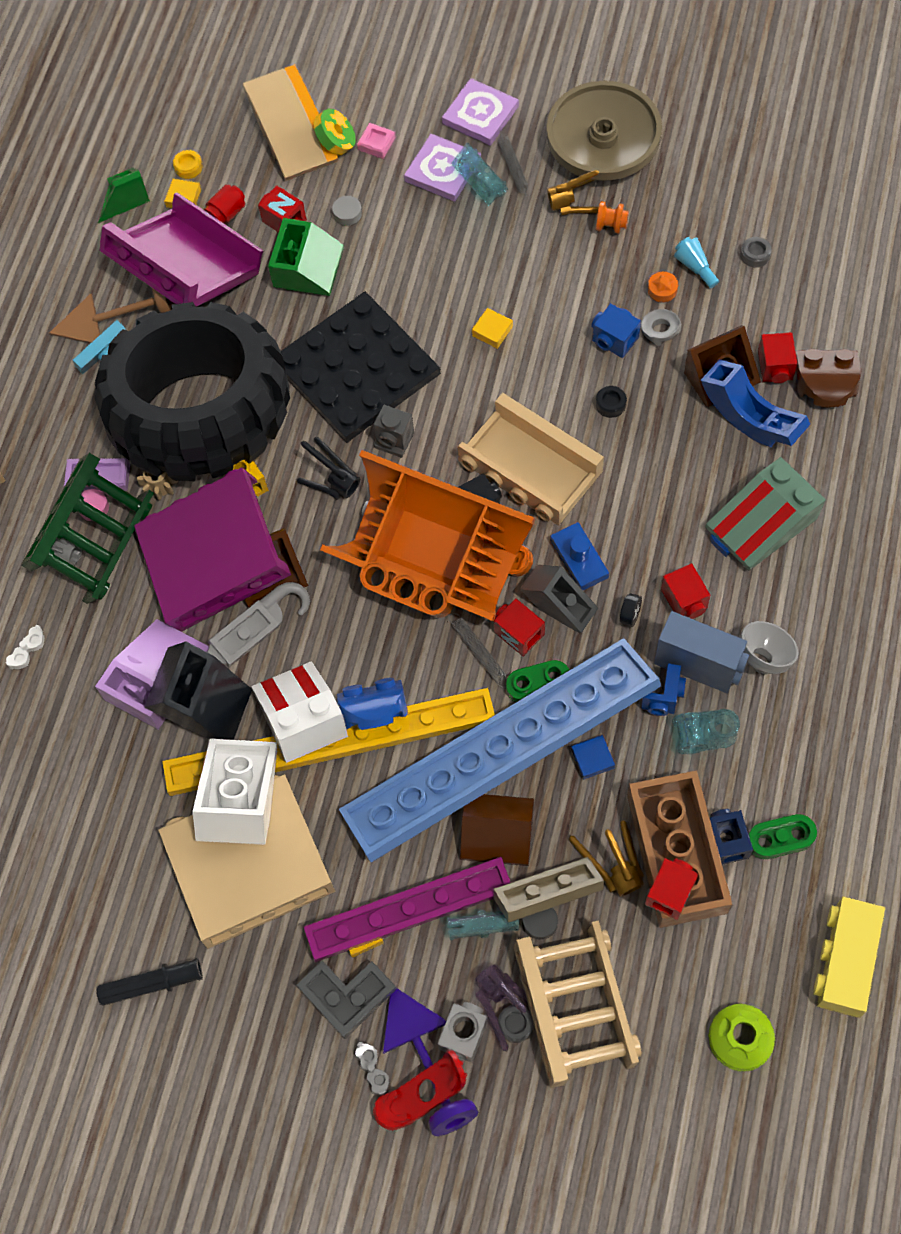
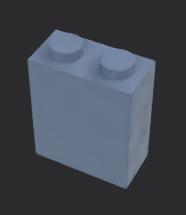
(702, 652)

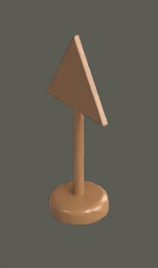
(83, 322)

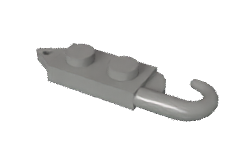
(254, 624)

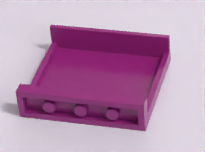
(183, 253)
(209, 550)

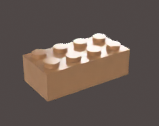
(675, 824)

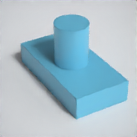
(97, 348)

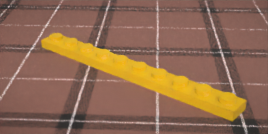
(422, 722)

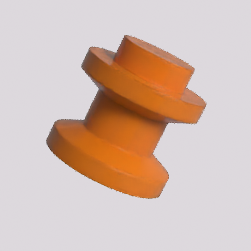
(610, 217)

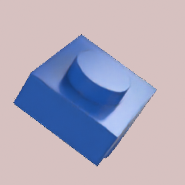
(665, 703)

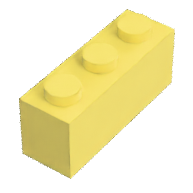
(849, 956)

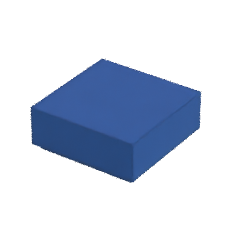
(593, 757)

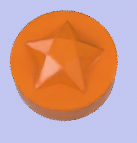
(662, 286)
(522, 562)

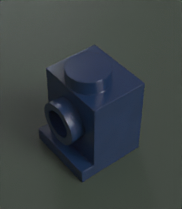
(732, 823)

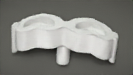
(32, 642)

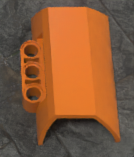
(435, 539)

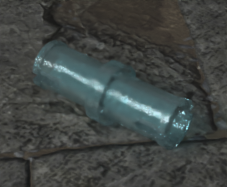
(480, 924)

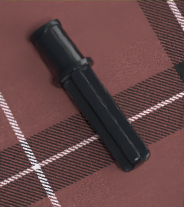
(149, 982)

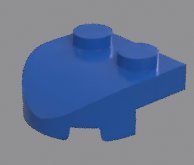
(372, 705)

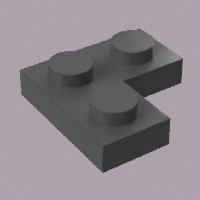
(346, 1004)

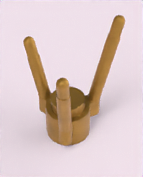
(562, 195)
(626, 875)

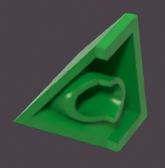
(124, 193)

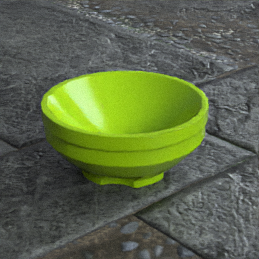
(728, 1050)

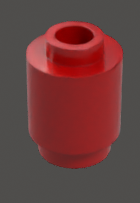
(226, 203)

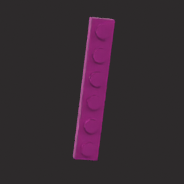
(406, 909)

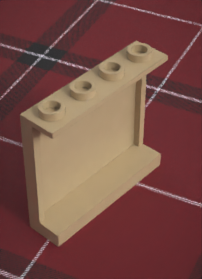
(247, 884)

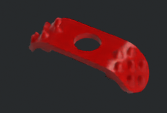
(405, 1105)

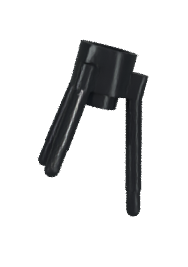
(342, 478)

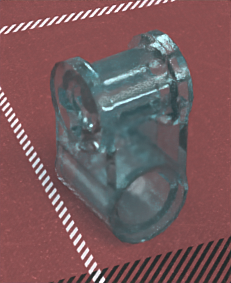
(703, 730)

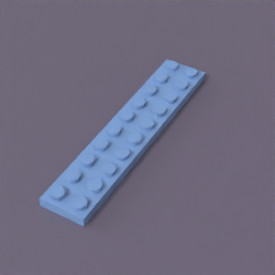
(498, 749)

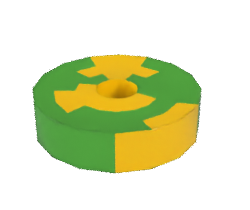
(334, 131)

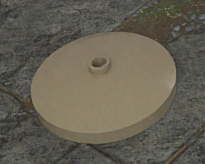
(604, 129)

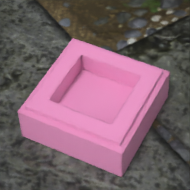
(376, 140)

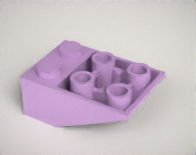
(134, 670)

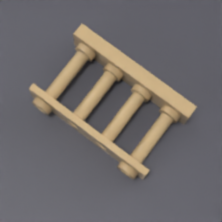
(550, 1028)

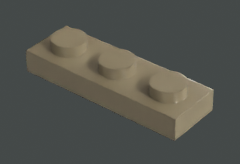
(548, 889)

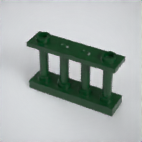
(57, 528)

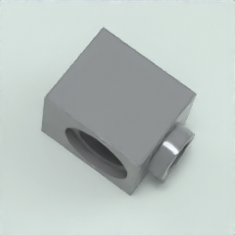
(463, 1047)

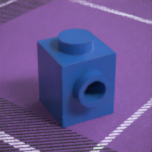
(615, 330)

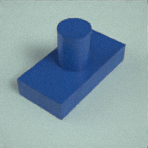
(579, 556)

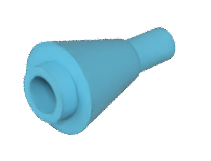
(692, 256)

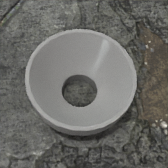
(773, 644)

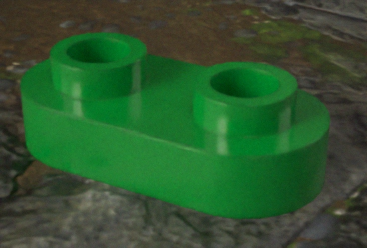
(536, 677)
(780, 836)

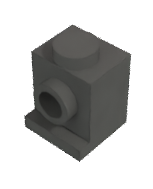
(393, 431)

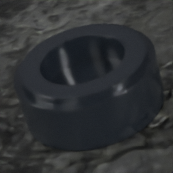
(611, 401)
(630, 609)

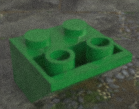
(304, 258)

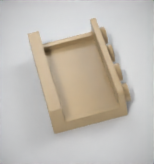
(532, 460)

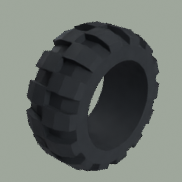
(201, 436)

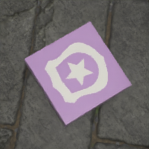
(480, 111)
(434, 170)

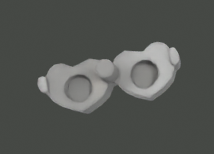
(368, 1059)

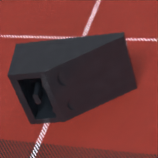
(198, 692)

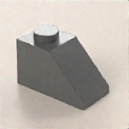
(559, 596)

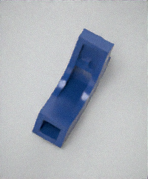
(747, 410)

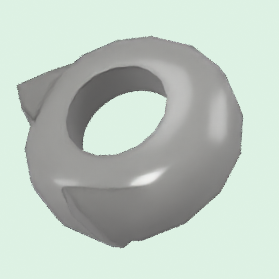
(660, 316)

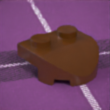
(828, 375)

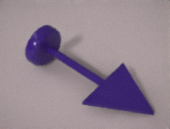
(408, 1022)

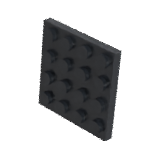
(357, 366)

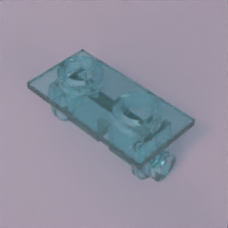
(479, 174)

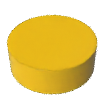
(187, 164)

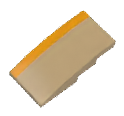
(287, 121)

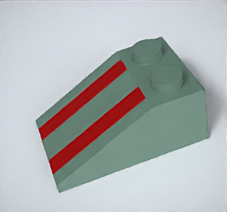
(766, 513)

